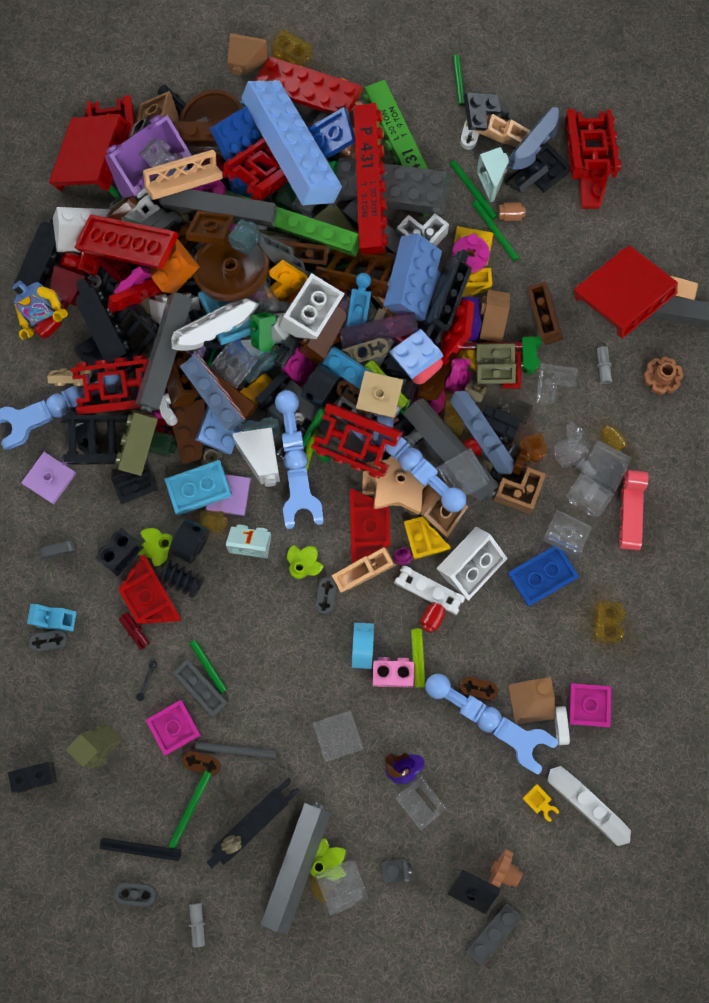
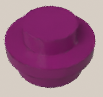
(403, 556)

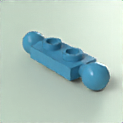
(359, 301)

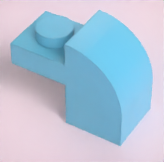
(51, 618)
(362, 645)

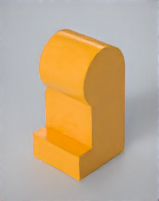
(257, 387)

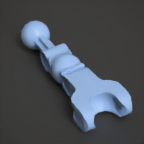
(43, 412)
(412, 461)
(295, 462)
(491, 721)

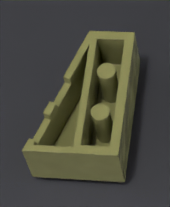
(136, 441)
(93, 747)

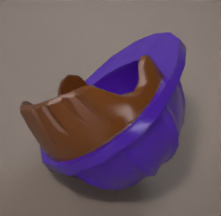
(403, 768)

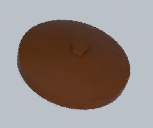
(214, 105)
(228, 273)

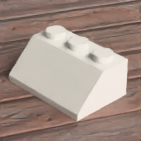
(69, 224)
(311, 308)
(472, 562)

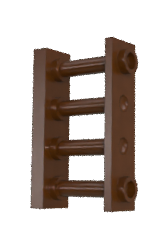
(347, 280)

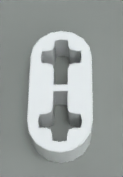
(464, 137)
(561, 725)

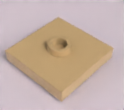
(379, 394)

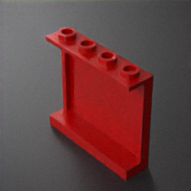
(84, 151)
(627, 290)

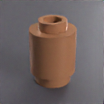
(511, 211)

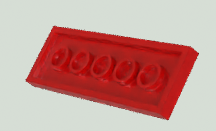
(310, 86)
(126, 241)

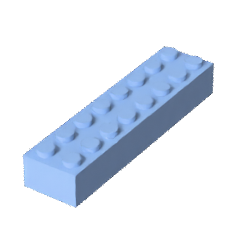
(291, 142)

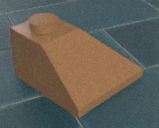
(246, 54)
(159, 105)
(436, 514)
(532, 701)

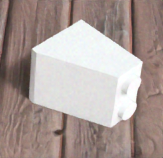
(259, 453)

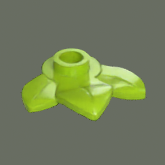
(153, 545)
(305, 559)
(327, 857)

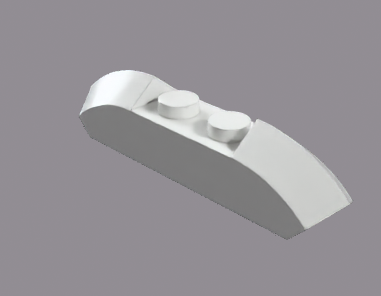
(206, 328)
(589, 806)

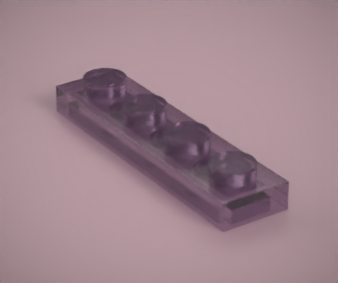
(382, 328)

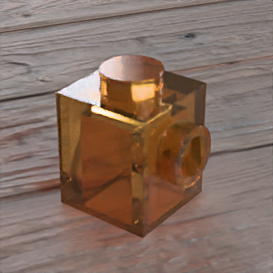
(534, 447)

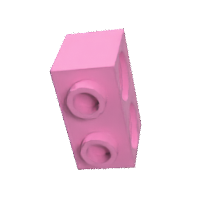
(393, 678)

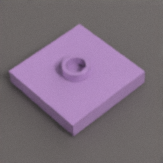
(48, 478)
(237, 503)

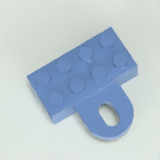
(413, 276)

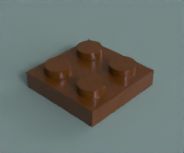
(210, 227)

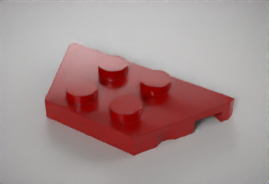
(459, 331)
(368, 526)
(146, 596)

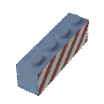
(213, 392)

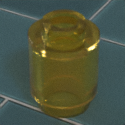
(613, 437)

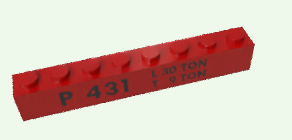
(369, 179)

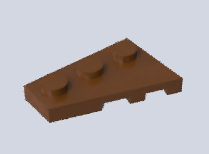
(434, 386)
(186, 430)

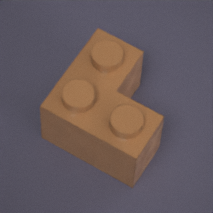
(495, 311)
(522, 495)

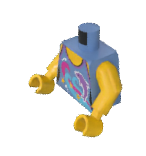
(34, 305)

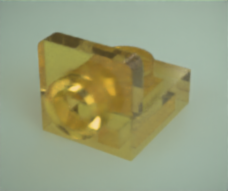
(213, 521)

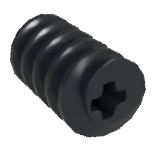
(180, 579)

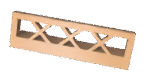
(181, 179)

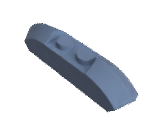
(543, 130)
(482, 432)

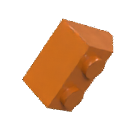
(177, 270)

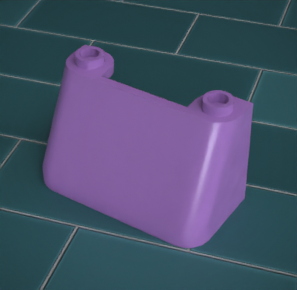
(128, 164)

